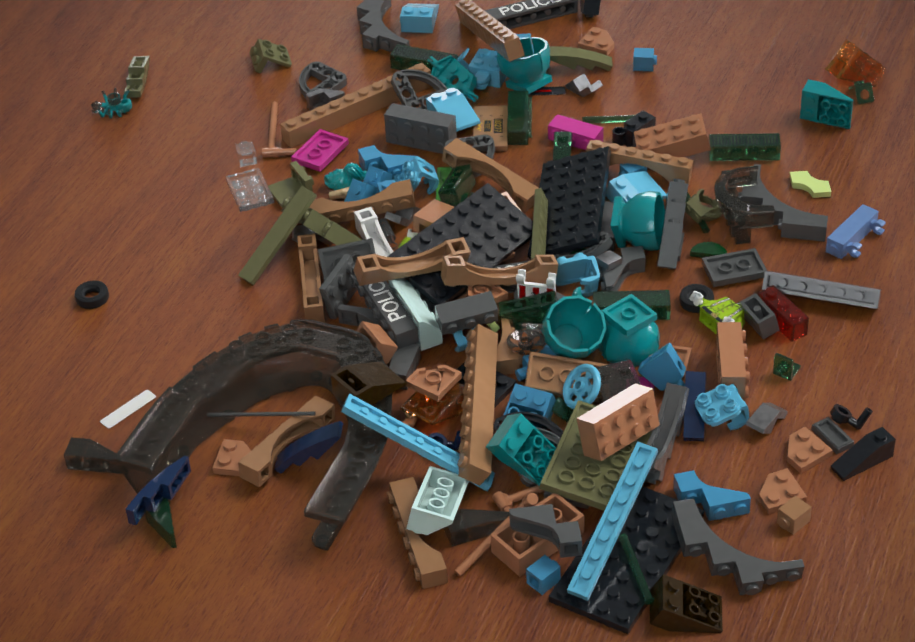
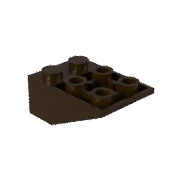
(365, 381)
(684, 607)

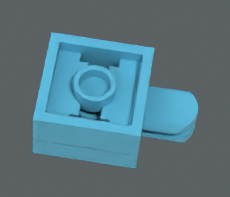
(486, 69)

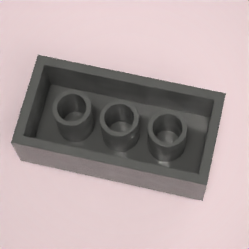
(419, 127)

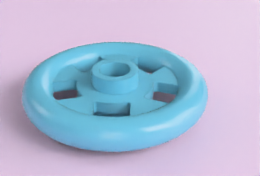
(582, 385)

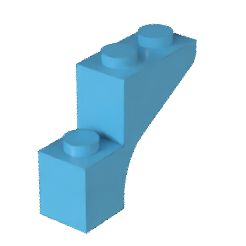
(387, 162)
(361, 190)
(716, 501)

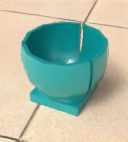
(528, 71)
(639, 220)
(573, 330)
(629, 331)

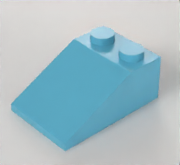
(418, 17)
(453, 103)
(631, 184)

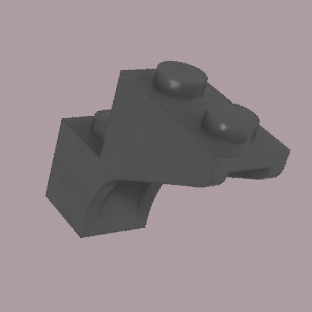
(633, 262)
(541, 522)

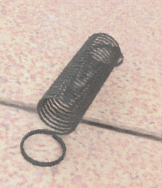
(389, 230)

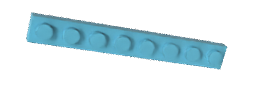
(406, 436)
(612, 521)

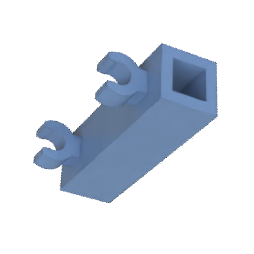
(852, 231)

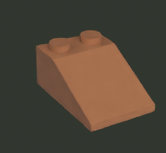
(378, 339)

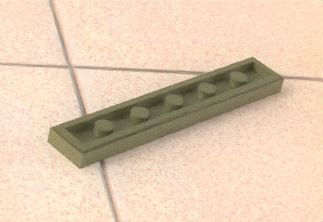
(539, 224)
(277, 235)

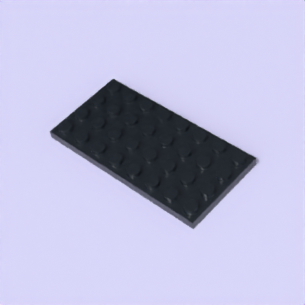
(575, 200)
(490, 228)
(616, 595)

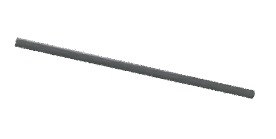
(309, 413)

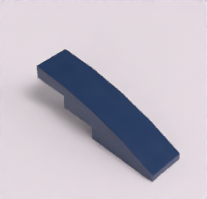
(692, 420)
(311, 444)
(160, 487)

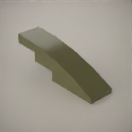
(572, 57)
(137, 75)

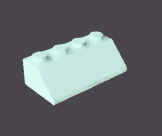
(428, 329)
(436, 501)

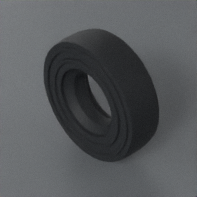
(686, 292)
(91, 302)

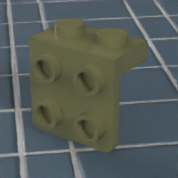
(267, 51)
(290, 186)

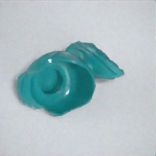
(343, 177)

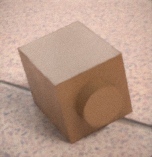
(794, 515)

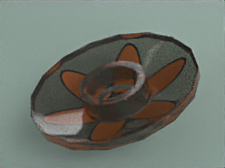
(524, 341)

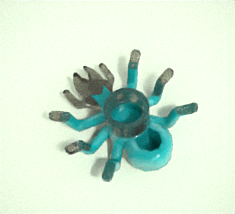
(114, 103)

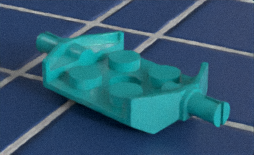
(448, 69)

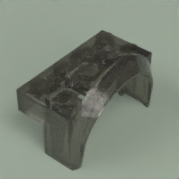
(740, 215)

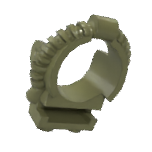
(700, 212)

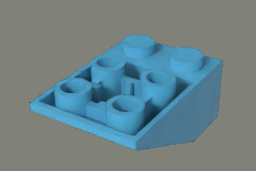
(530, 400)

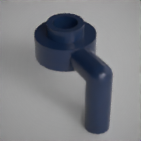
(442, 439)

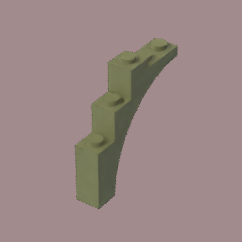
(323, 226)

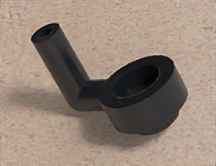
(843, 415)

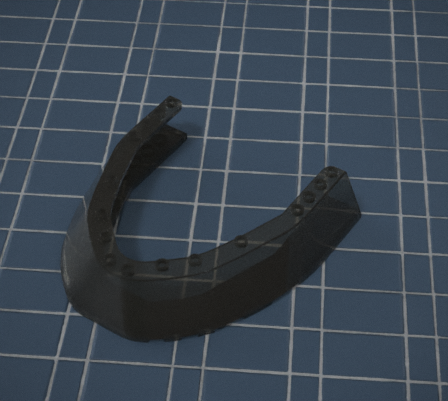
(250, 372)

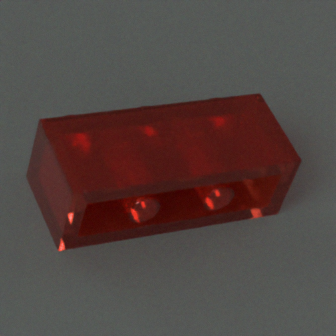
(790, 318)

